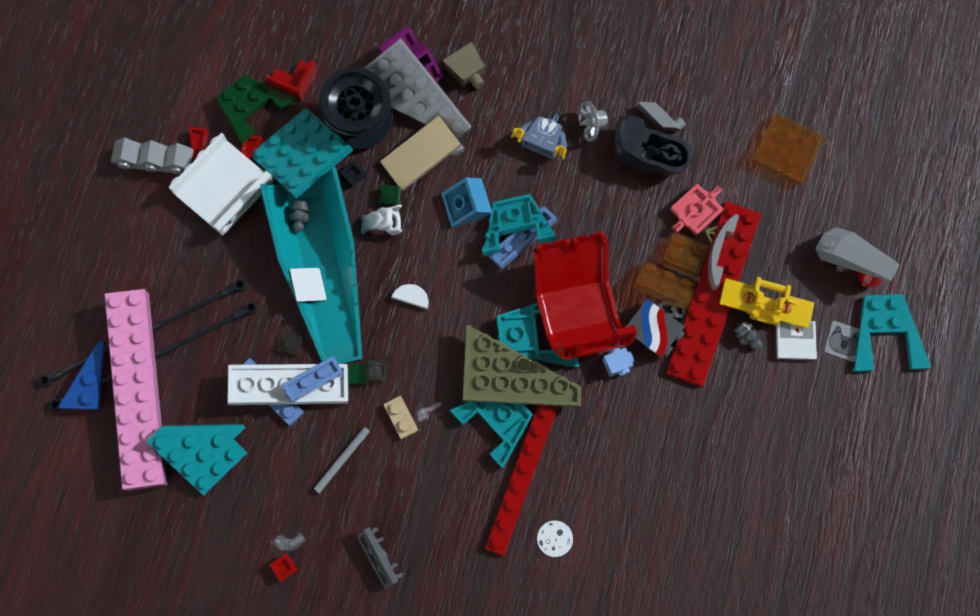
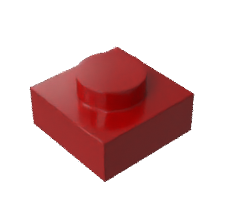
(283, 567)

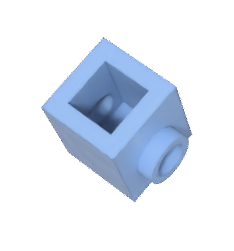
(618, 362)

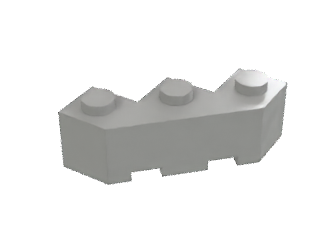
(151, 156)

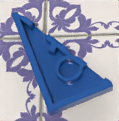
(86, 388)

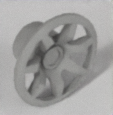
(593, 120)

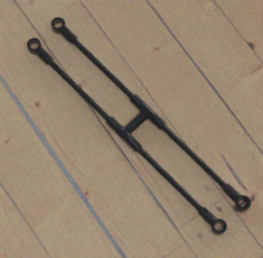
(156, 326)

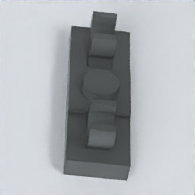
(378, 557)

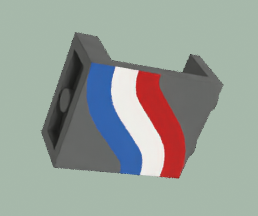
(656, 328)

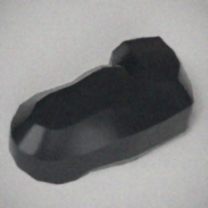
(649, 149)

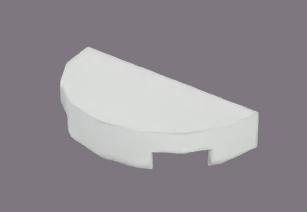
(412, 295)

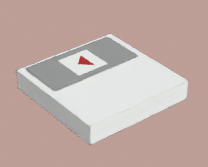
(796, 341)

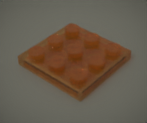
(788, 148)

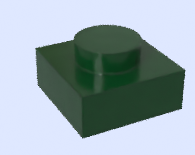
(390, 195)

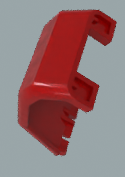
(577, 297)

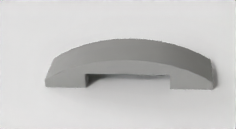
(715, 272)

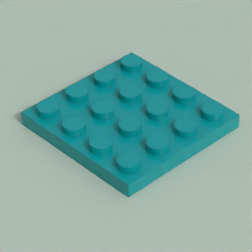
(301, 153)

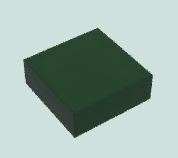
(357, 374)

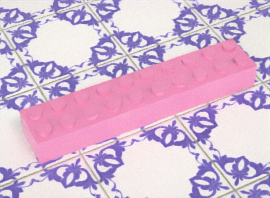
(135, 388)

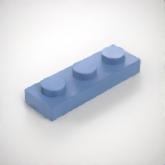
(312, 379)

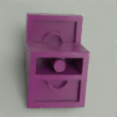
(420, 51)

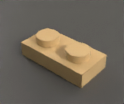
(401, 417)

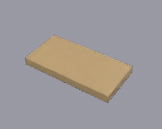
(420, 153)

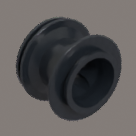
(362, 88)

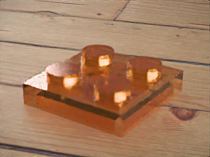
(685, 254)

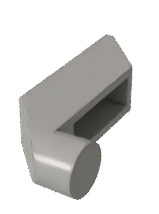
(660, 117)

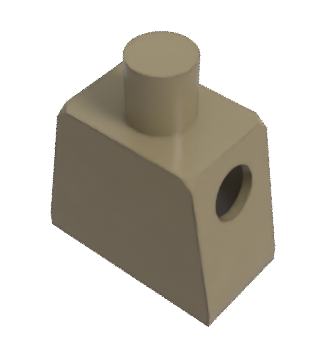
(465, 66)

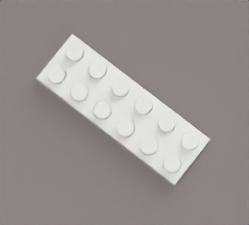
(264, 385)

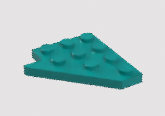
(199, 451)

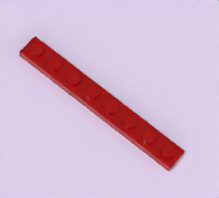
(521, 479)

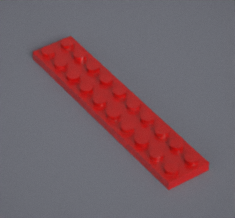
(705, 315)

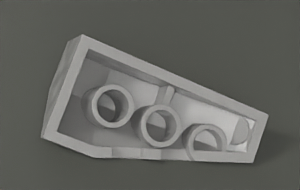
(853, 252)

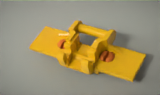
(765, 309)

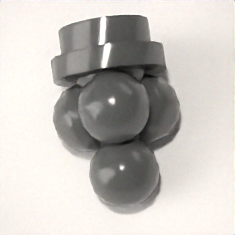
(299, 215)
(748, 335)

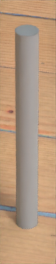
(341, 460)

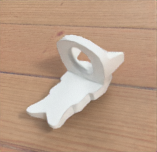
(382, 220)

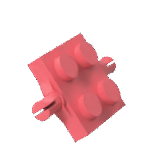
(696, 209)

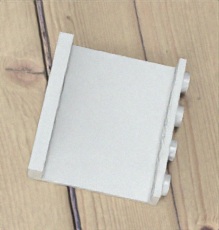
(220, 184)

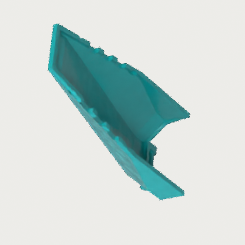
(325, 245)

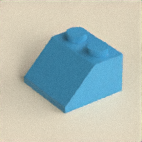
(466, 202)

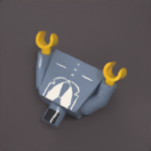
(543, 136)

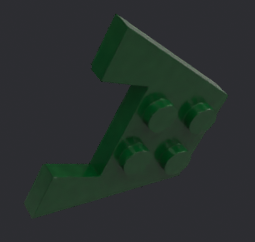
(246, 98)

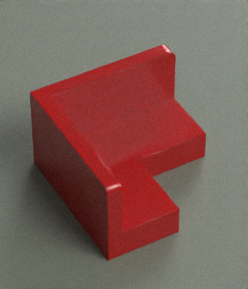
(294, 84)

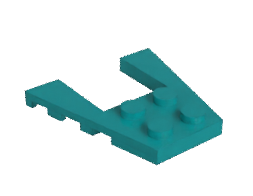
(888, 315)
(519, 332)

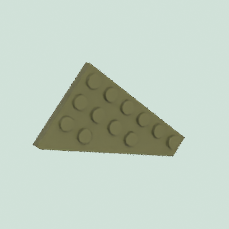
(504, 376)

